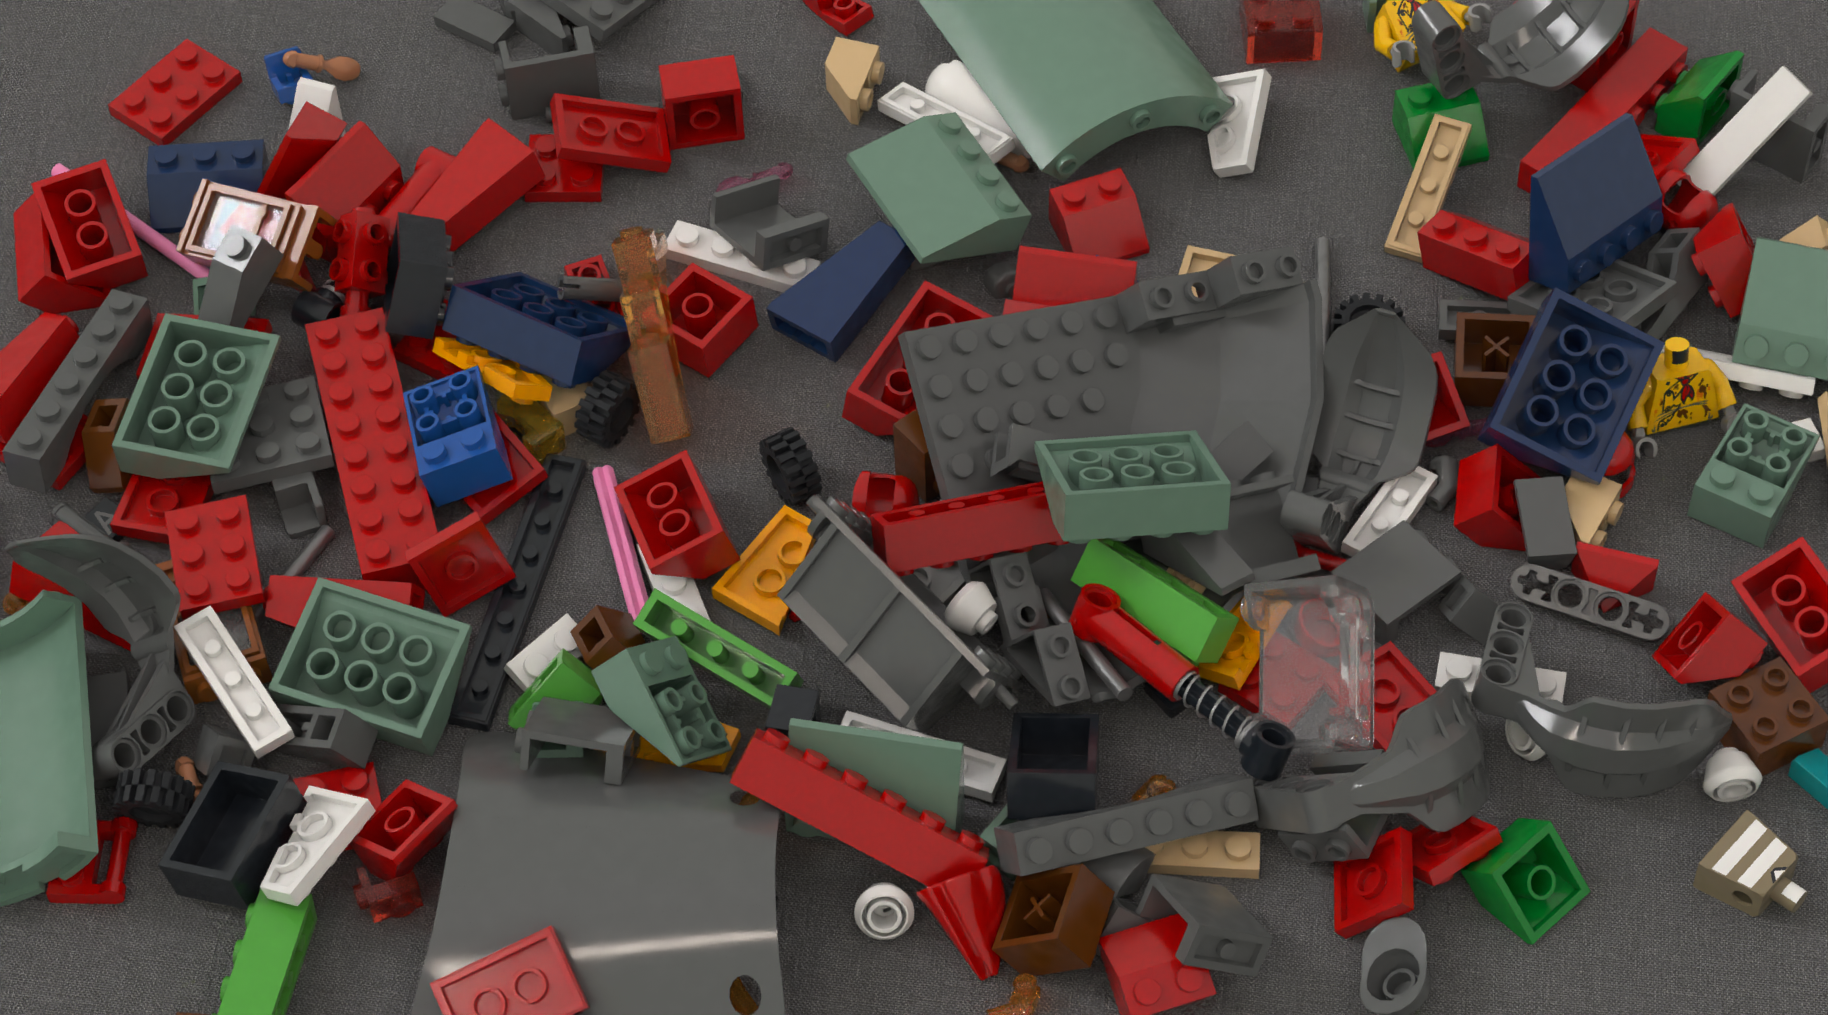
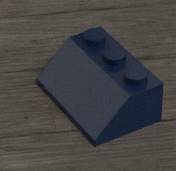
(178, 169)

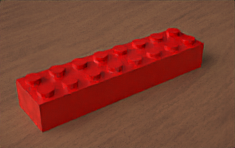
(371, 442)

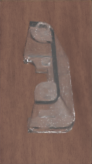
(1315, 660)

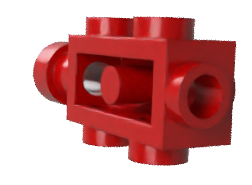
(361, 258)

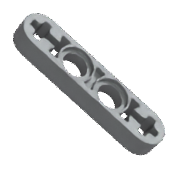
(1592, 597)

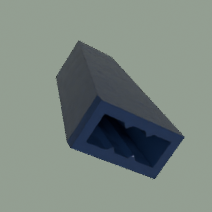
(843, 292)

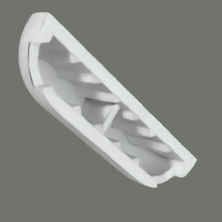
(958, 88)

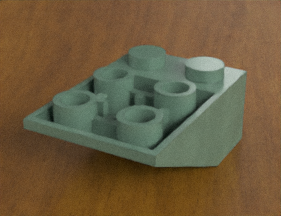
(1752, 475)
(662, 700)

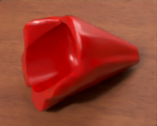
(970, 914)

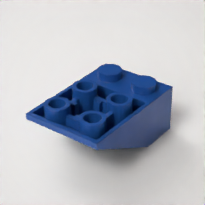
(456, 437)

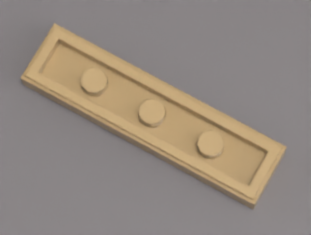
(1428, 184)

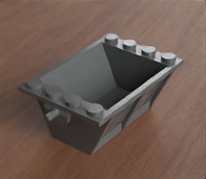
(889, 625)

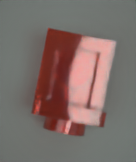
(387, 899)

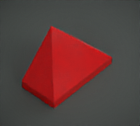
(1614, 570)

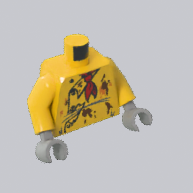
(1395, 33)
(1680, 393)

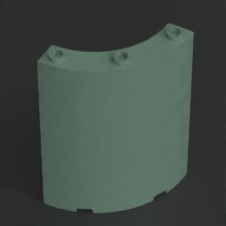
(1079, 72)
(44, 748)

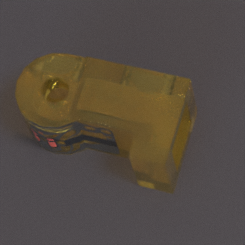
(533, 427)

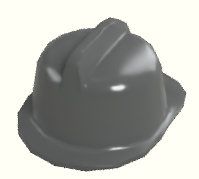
(1395, 968)

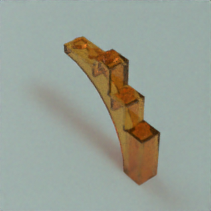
(653, 351)

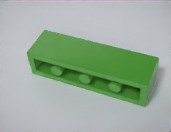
(1158, 600)
(715, 649)
(268, 957)

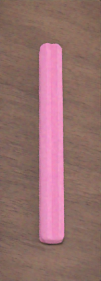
(620, 540)

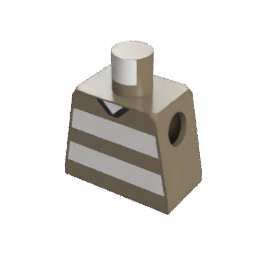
(1750, 869)

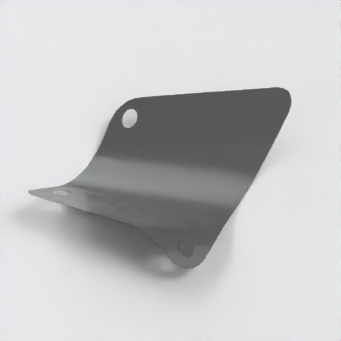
(646, 881)

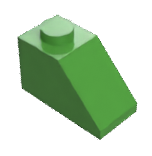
(562, 679)

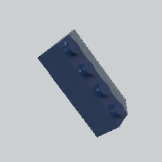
(1592, 207)
(529, 324)
(1571, 389)

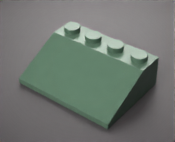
(941, 190)
(1785, 310)
(193, 399)
(1133, 486)
(376, 661)
(916, 767)

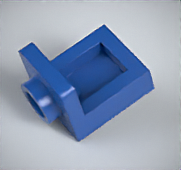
(283, 78)

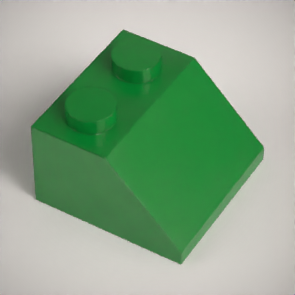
(1698, 97)
(1414, 113)
(1527, 879)

